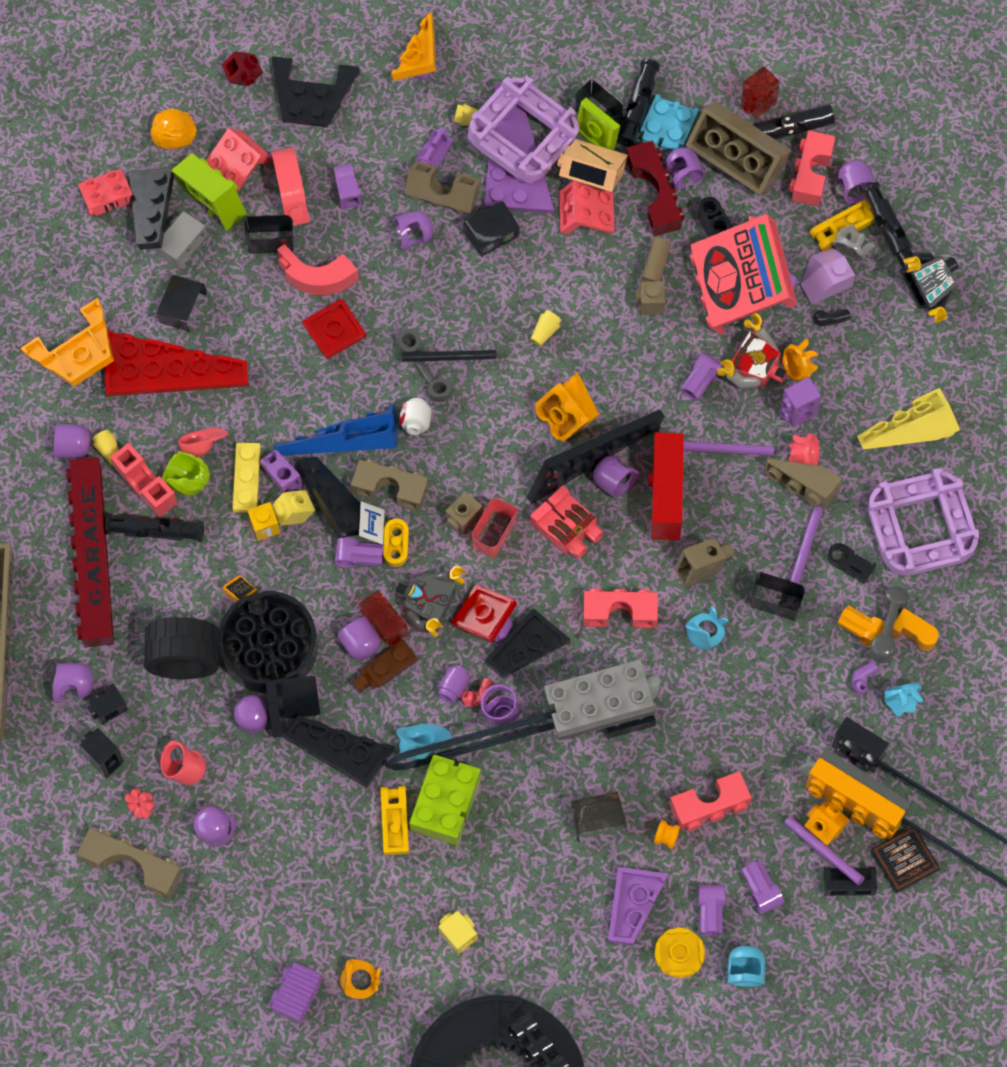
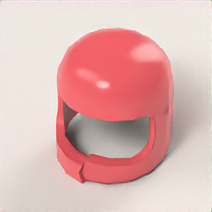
(193, 764)

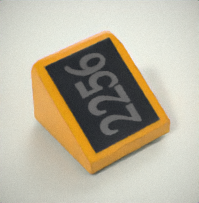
(238, 589)

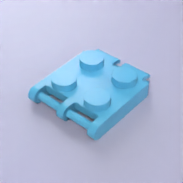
(668, 123)

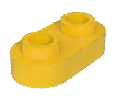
(396, 544)

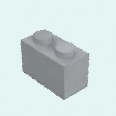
(181, 239)

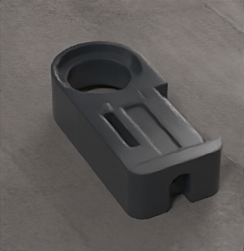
(853, 564)

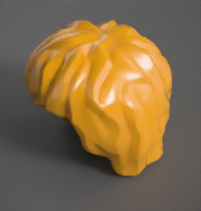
(173, 129)

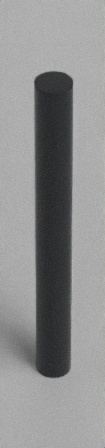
(449, 355)

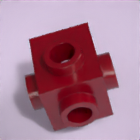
(242, 68)

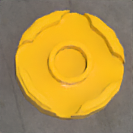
(679, 953)

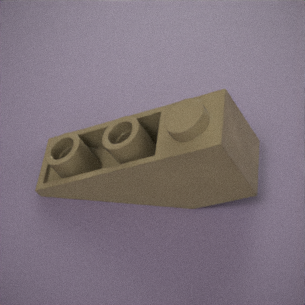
(809, 481)

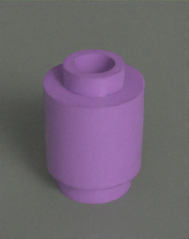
(453, 684)

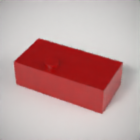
(667, 486)

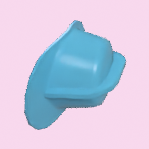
(420, 736)

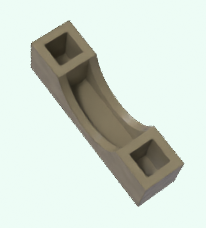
(101, 850)

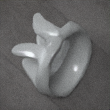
(849, 243)

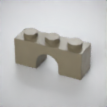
(424, 186)
(372, 476)

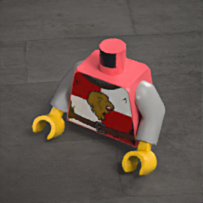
(755, 359)

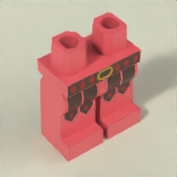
(566, 523)

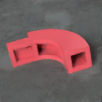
(290, 185)
(317, 280)

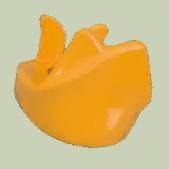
(799, 364)
(345, 979)

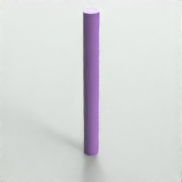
(729, 448)
(806, 544)
(824, 850)

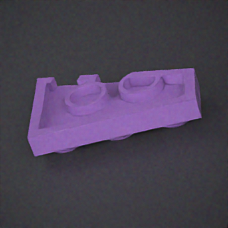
(632, 903)

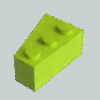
(211, 189)

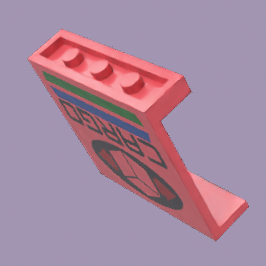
(742, 272)

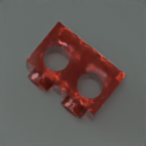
(759, 92)
(384, 619)

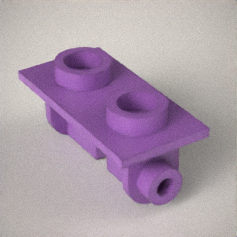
(435, 148)

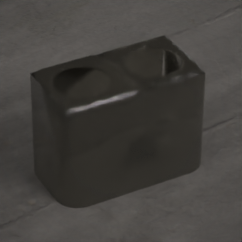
(597, 813)

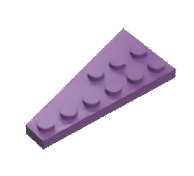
(505, 186)

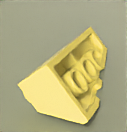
(926, 421)

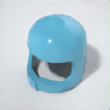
(746, 967)

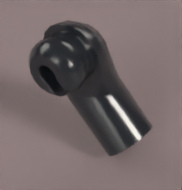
(823, 319)

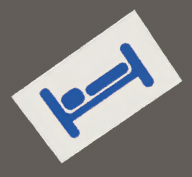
(371, 522)

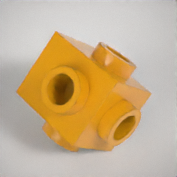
(826, 822)

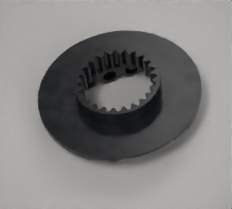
(497, 1022)

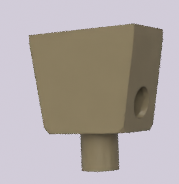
(702, 561)

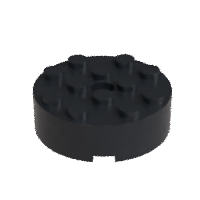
(262, 618)

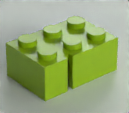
(443, 798)

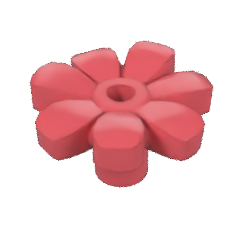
(140, 802)

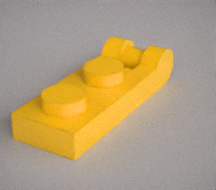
(858, 215)
(394, 821)

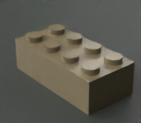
(738, 148)

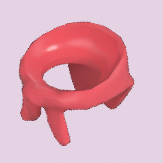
(805, 449)

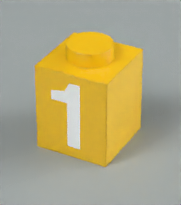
(264, 521)

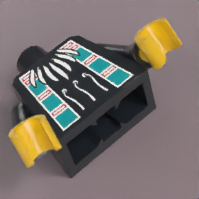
(930, 281)

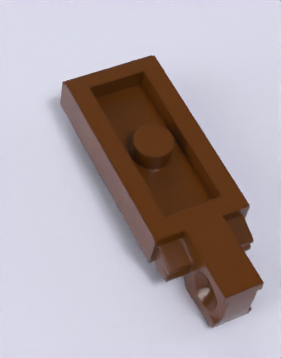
(385, 667)

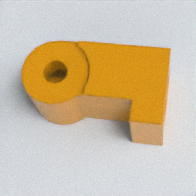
(915, 629)

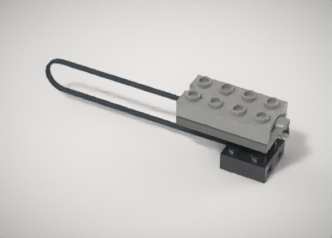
(608, 699)

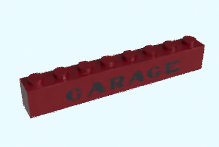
(91, 552)

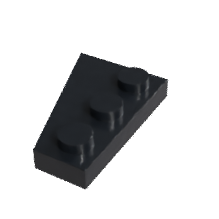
(525, 644)

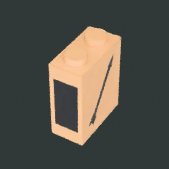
(592, 165)

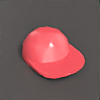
(200, 441)

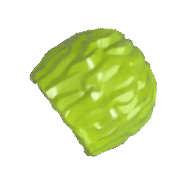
(186, 474)

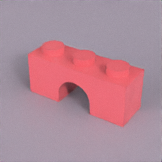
(816, 151)
(138, 476)
(640, 604)
(692, 812)

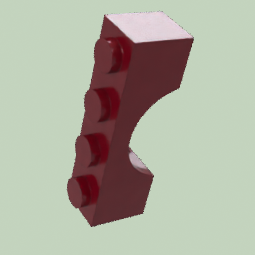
(646, 164)

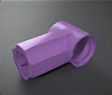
(703, 374)
(353, 553)
(764, 892)
(711, 903)

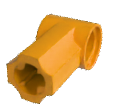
(860, 625)

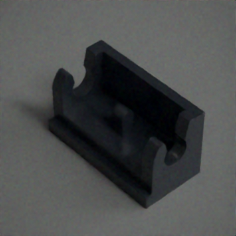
(838, 884)

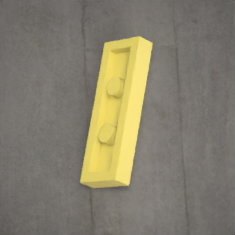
(246, 477)

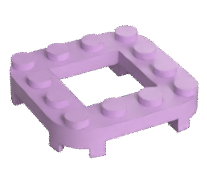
(499, 105)
(915, 490)

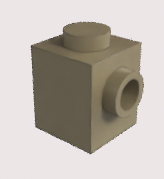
(651, 297)
(463, 513)

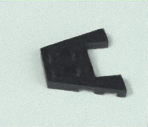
(309, 101)

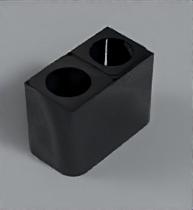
(601, 96)
(272, 223)
(489, 226)
(179, 301)
(780, 585)

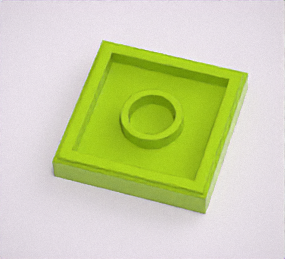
(597, 125)

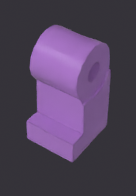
(347, 186)
(281, 472)

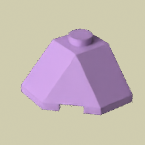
(826, 275)

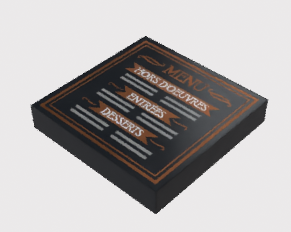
(905, 860)

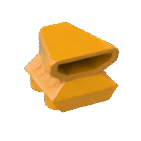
(567, 408)

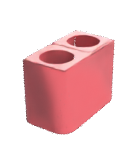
(502, 508)

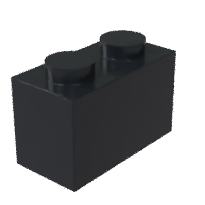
(101, 752)

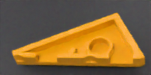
(420, 53)

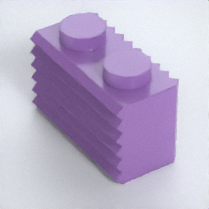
(296, 992)

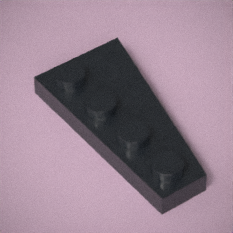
(345, 752)

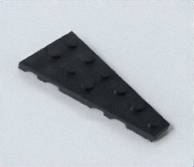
(584, 457)

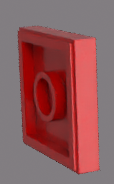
(334, 329)
(484, 613)

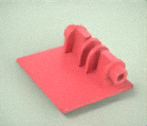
(106, 190)

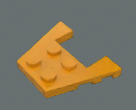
(79, 355)

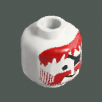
(415, 416)

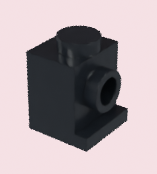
(107, 705)

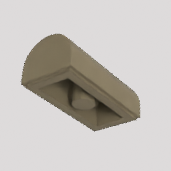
(656, 260)

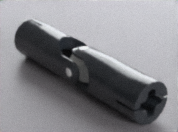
(803, 120)

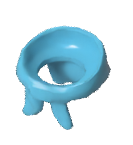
(700, 637)
(903, 698)

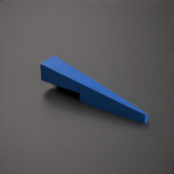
(359, 434)

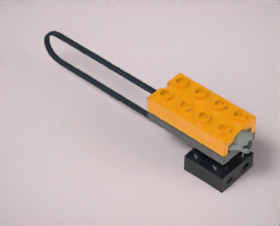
(865, 797)

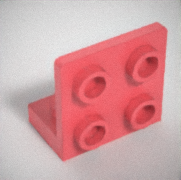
(237, 156)
(586, 207)

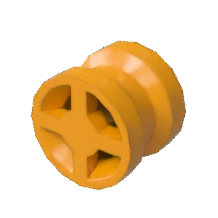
(667, 834)

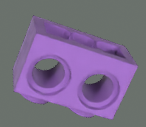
(800, 402)

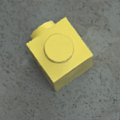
(293, 507)
(458, 931)

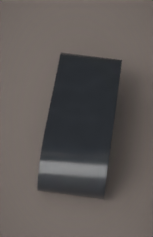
(713, 220)

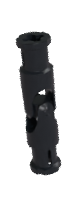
(637, 105)
(888, 223)
(151, 527)

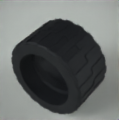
(181, 648)

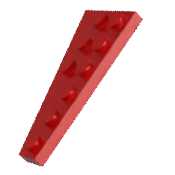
(162, 367)

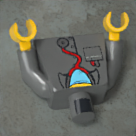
(430, 599)

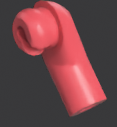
(474, 698)

